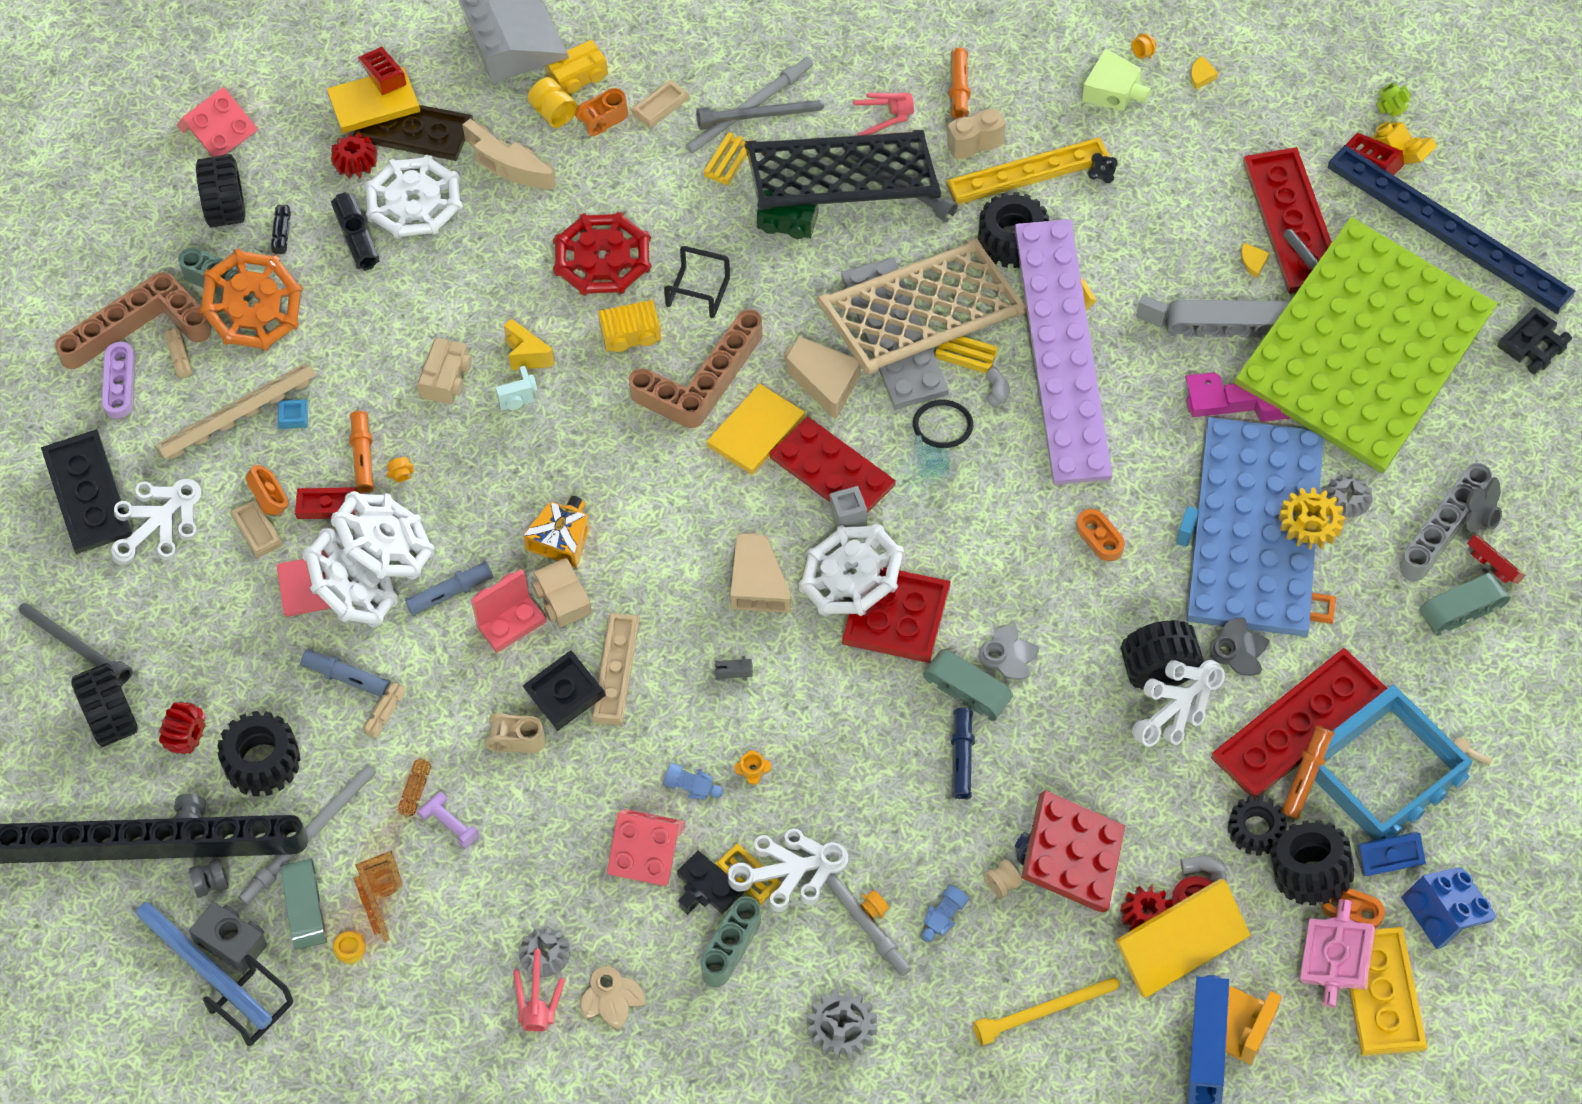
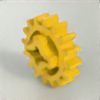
(1311, 518)

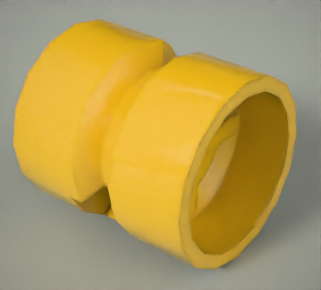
(552, 102)

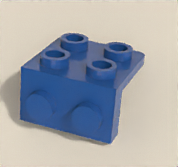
(1447, 904)

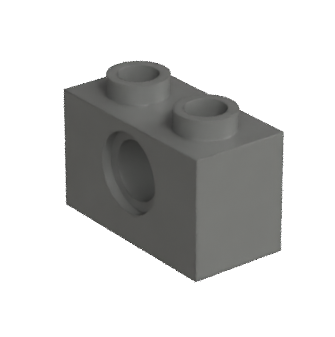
(216, 924)

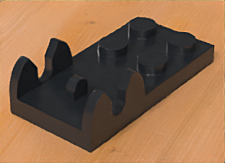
(85, 491)

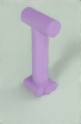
(434, 807)

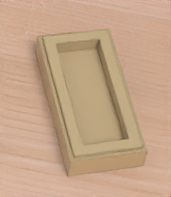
(660, 103)
(256, 528)

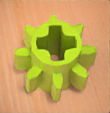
(1393, 99)

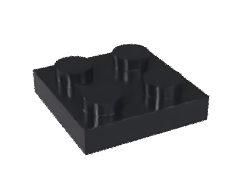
(564, 690)

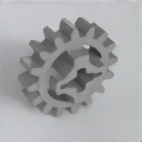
(829, 1022)

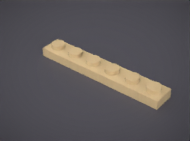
(245, 406)

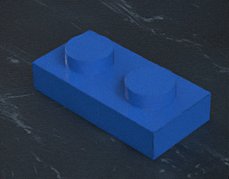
(1391, 854)

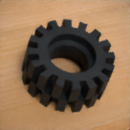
(1258, 808)

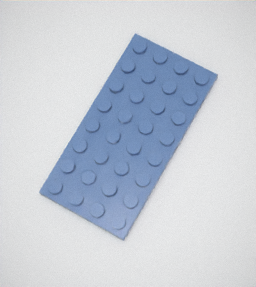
(1240, 553)

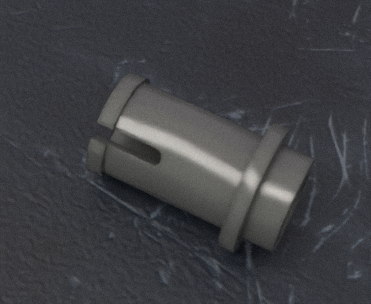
(734, 668)

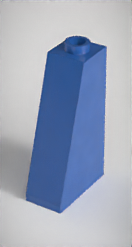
(1208, 1040)

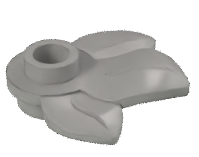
(1012, 651)

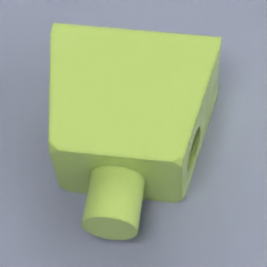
(1114, 83)

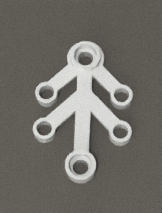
(157, 516)
(1206, 678)
(792, 867)

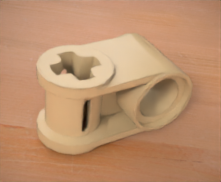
(509, 734)

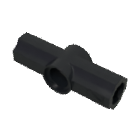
(355, 231)

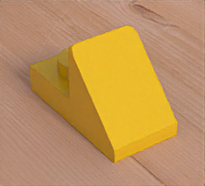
(526, 348)

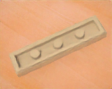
(616, 668)

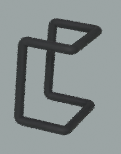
(713, 307)
(253, 964)

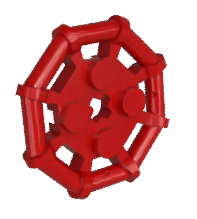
(605, 240)

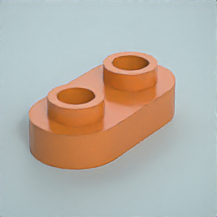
(266, 490)
(1101, 536)
(1360, 903)

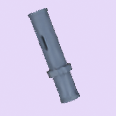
(459, 583)
(343, 672)

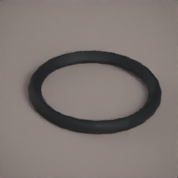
(943, 444)

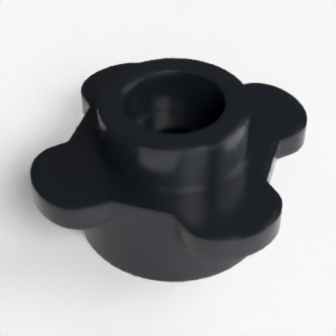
(1110, 166)

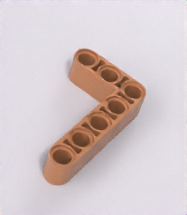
(129, 313)
(742, 334)

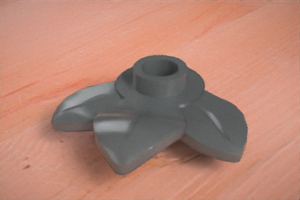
(1483, 507)
(1243, 647)

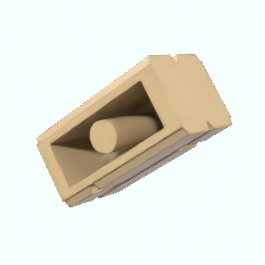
(444, 370)

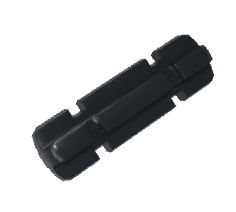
(280, 229)

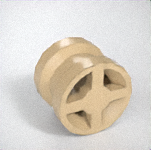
(1003, 879)

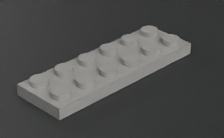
(909, 379)

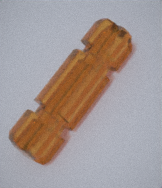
(414, 787)

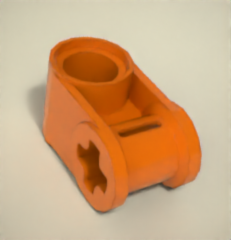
(603, 111)

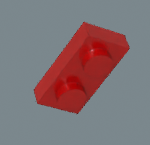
(320, 502)
(1504, 568)

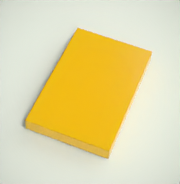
(362, 104)
(755, 429)

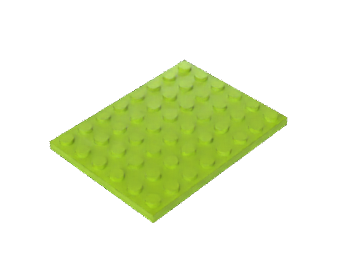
(1366, 344)

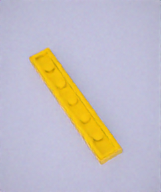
(1025, 171)

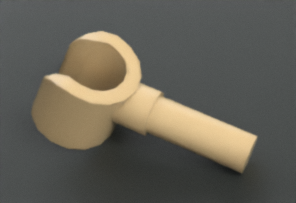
(1464, 745)

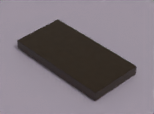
(426, 133)

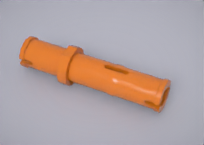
(959, 91)
(361, 441)
(1307, 772)

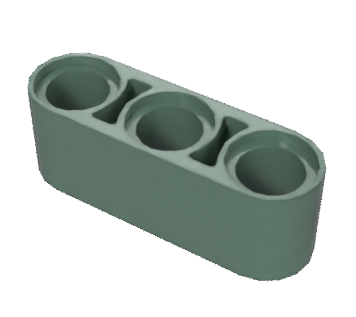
(195, 262)
(1464, 602)
(968, 683)
(303, 904)
(731, 927)

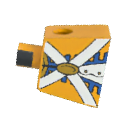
(559, 531)

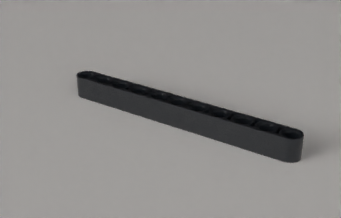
(151, 842)

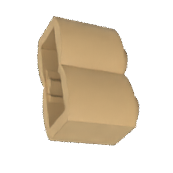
(976, 133)
(562, 592)

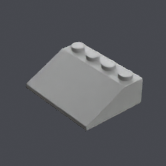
(512, 35)

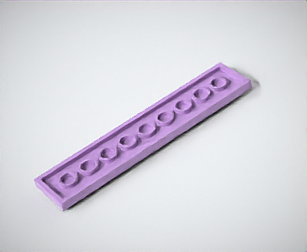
(1062, 352)

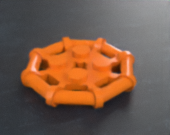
(238, 310)

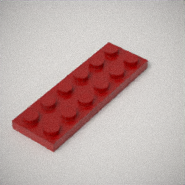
(1288, 203)
(1275, 739)

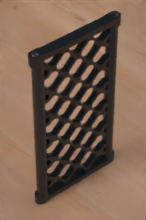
(834, 193)

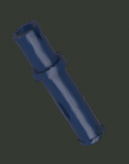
(962, 754)

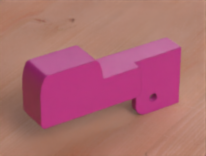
(1214, 399)

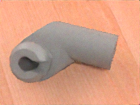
(1000, 388)
(1204, 863)

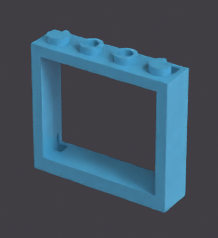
(1425, 730)

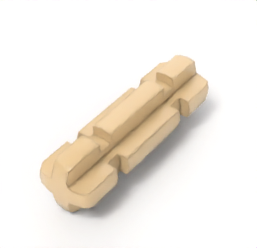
(178, 353)
(383, 709)

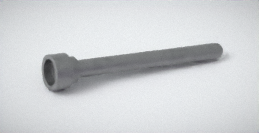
(708, 117)

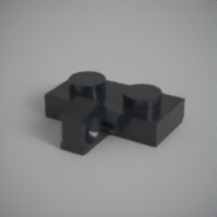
(705, 885)

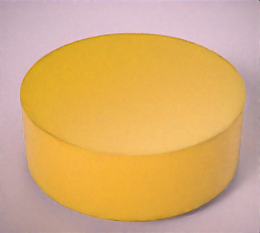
(349, 947)

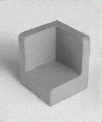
(848, 508)

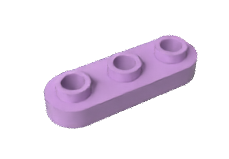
(118, 371)

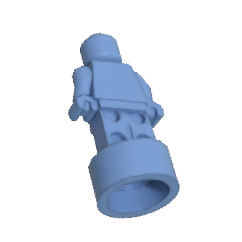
(698, 785)
(939, 919)

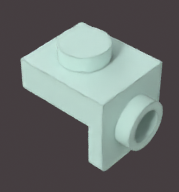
(516, 394)

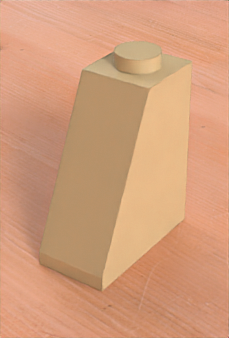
(823, 373)
(757, 577)

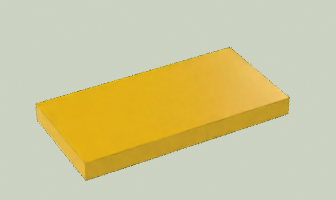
(1182, 938)
(1388, 1009)

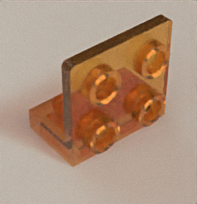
(376, 878)

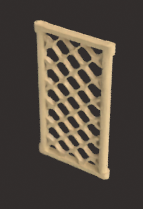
(930, 337)

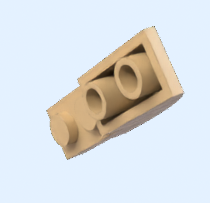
(510, 162)

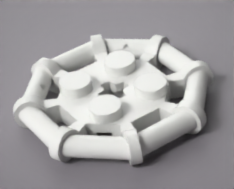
(413, 183)
(375, 518)
(851, 555)
(338, 590)

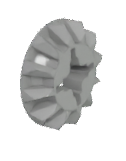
(1361, 496)
(557, 956)

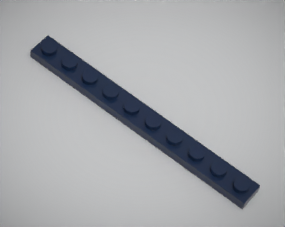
(1451, 229)

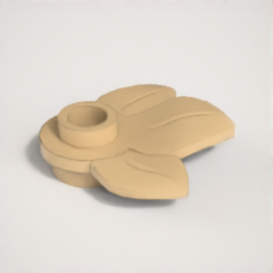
(611, 1001)

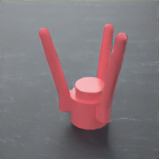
(899, 104)
(536, 1015)

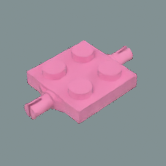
(1337, 953)

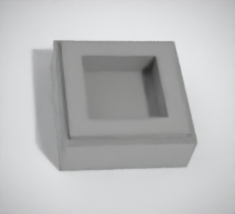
(1152, 311)

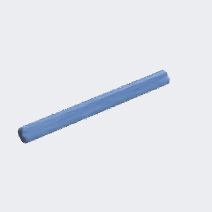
(204, 965)

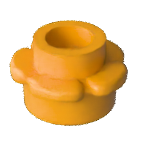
(1143, 46)
(400, 469)
(874, 904)

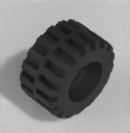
(220, 190)
(1002, 213)
(1154, 646)
(104, 704)
(262, 774)
(1312, 881)

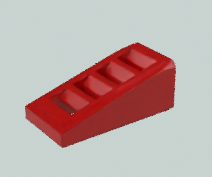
(389, 82)
(1391, 159)

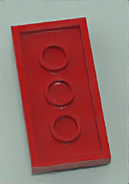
(830, 464)

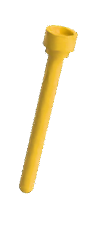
(989, 1029)

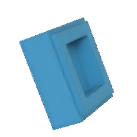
(293, 414)
(1187, 526)

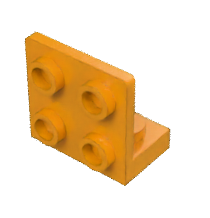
(1248, 1023)

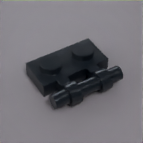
(1528, 334)

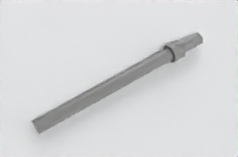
(788, 76)
(266, 876)
(885, 945)

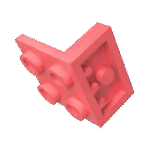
(218, 123)
(295, 588)
(506, 611)
(644, 846)

